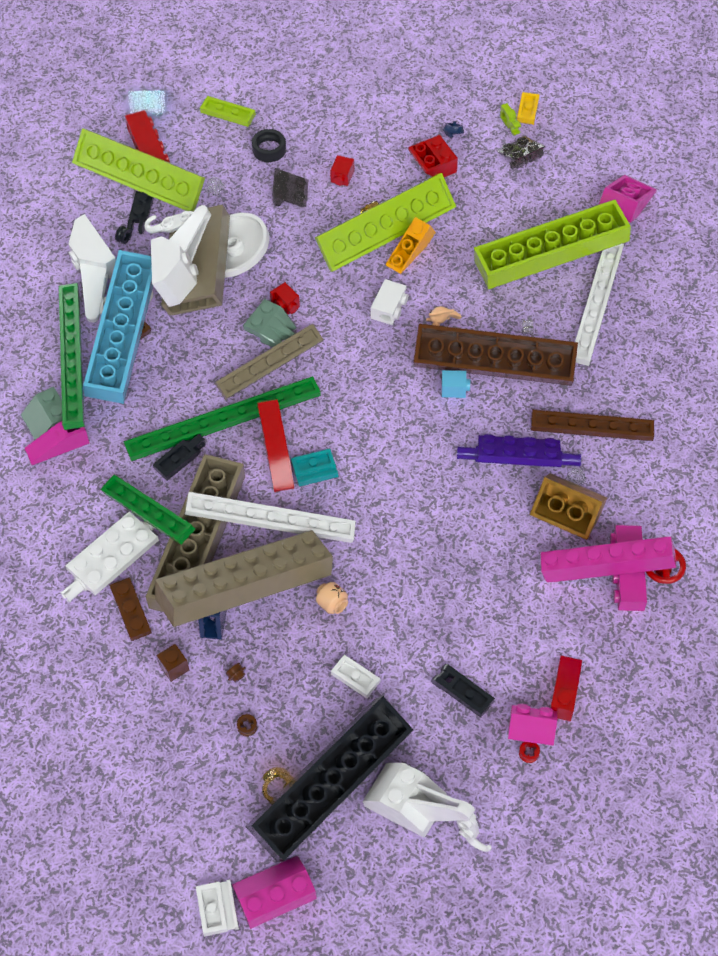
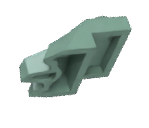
(270, 324)

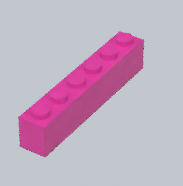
(608, 559)

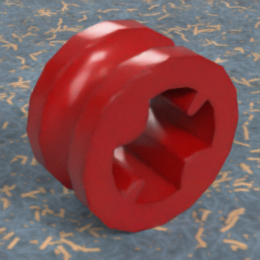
(529, 759)

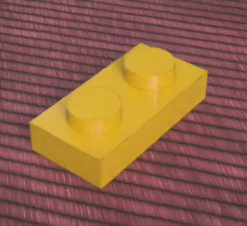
(528, 108)

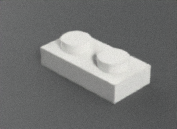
(355, 676)

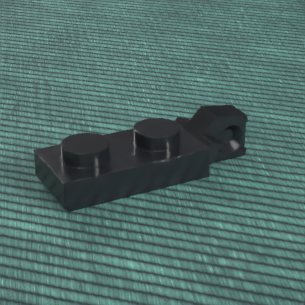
(179, 457)

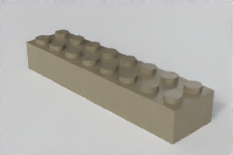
(213, 478)
(242, 578)

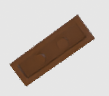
(130, 609)

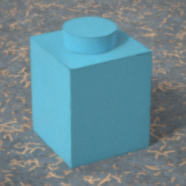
(454, 384)

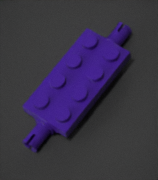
(519, 451)

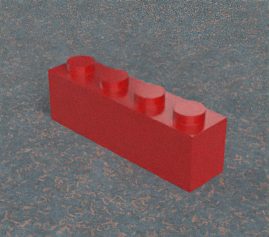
(144, 136)

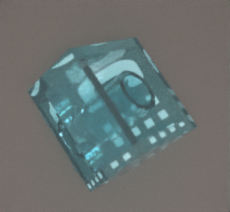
(150, 101)

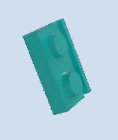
(314, 467)

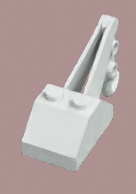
(172, 259)
(96, 265)
(416, 802)

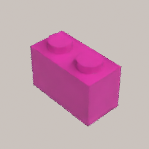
(532, 724)

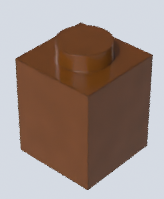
(173, 662)

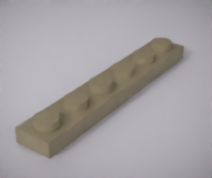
(268, 361)

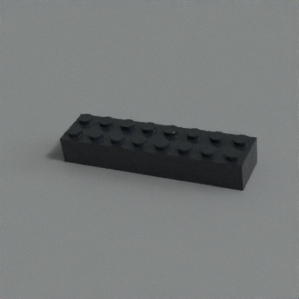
(329, 779)

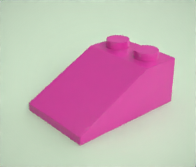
(629, 194)

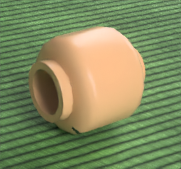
(332, 598)

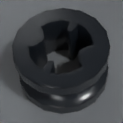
(123, 234)

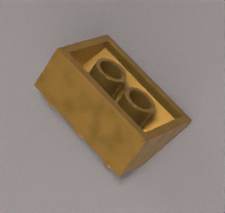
(568, 506)

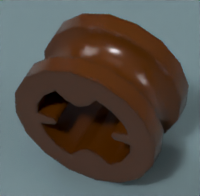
(250, 719)

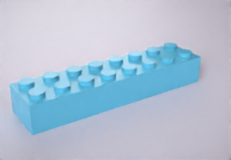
(120, 328)

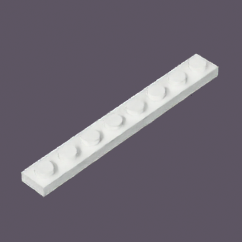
(597, 303)
(269, 517)

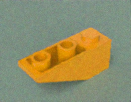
(411, 245)

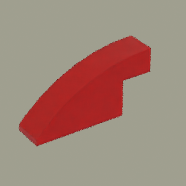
(275, 445)

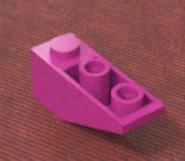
(56, 442)

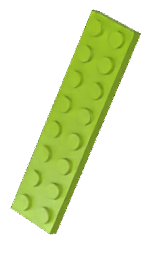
(138, 170)
(384, 222)

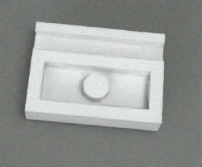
(217, 908)

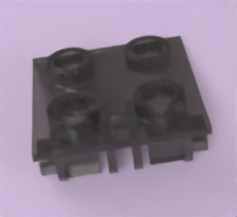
(522, 151)
(289, 188)

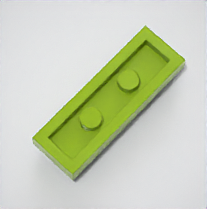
(227, 111)

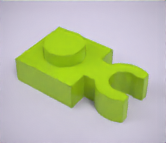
(509, 118)

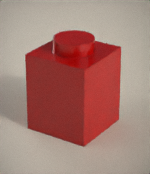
(342, 170)

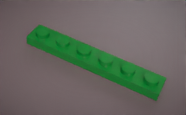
(148, 509)

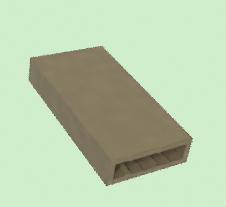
(211, 265)

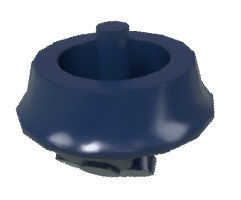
(452, 129)

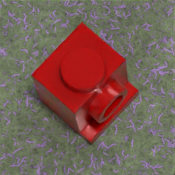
(286, 298)

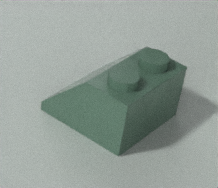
(43, 412)

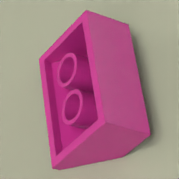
(274, 891)

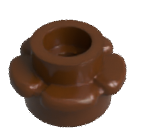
(236, 672)

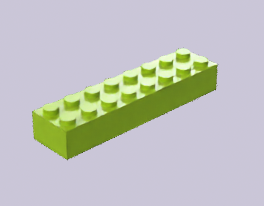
(552, 244)

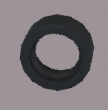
(268, 155)

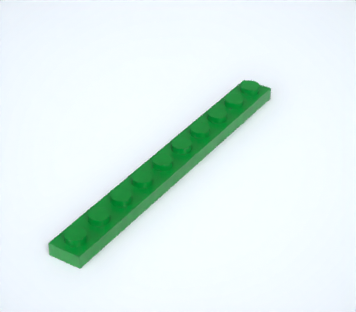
(71, 357)
(219, 419)

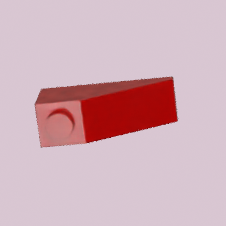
(566, 687)

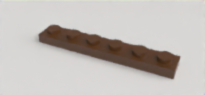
(592, 425)

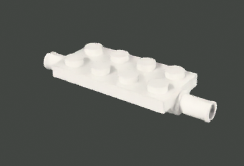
(109, 555)

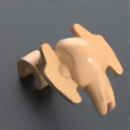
(441, 314)

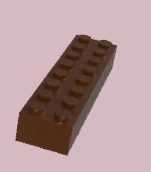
(495, 354)

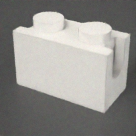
(389, 302)

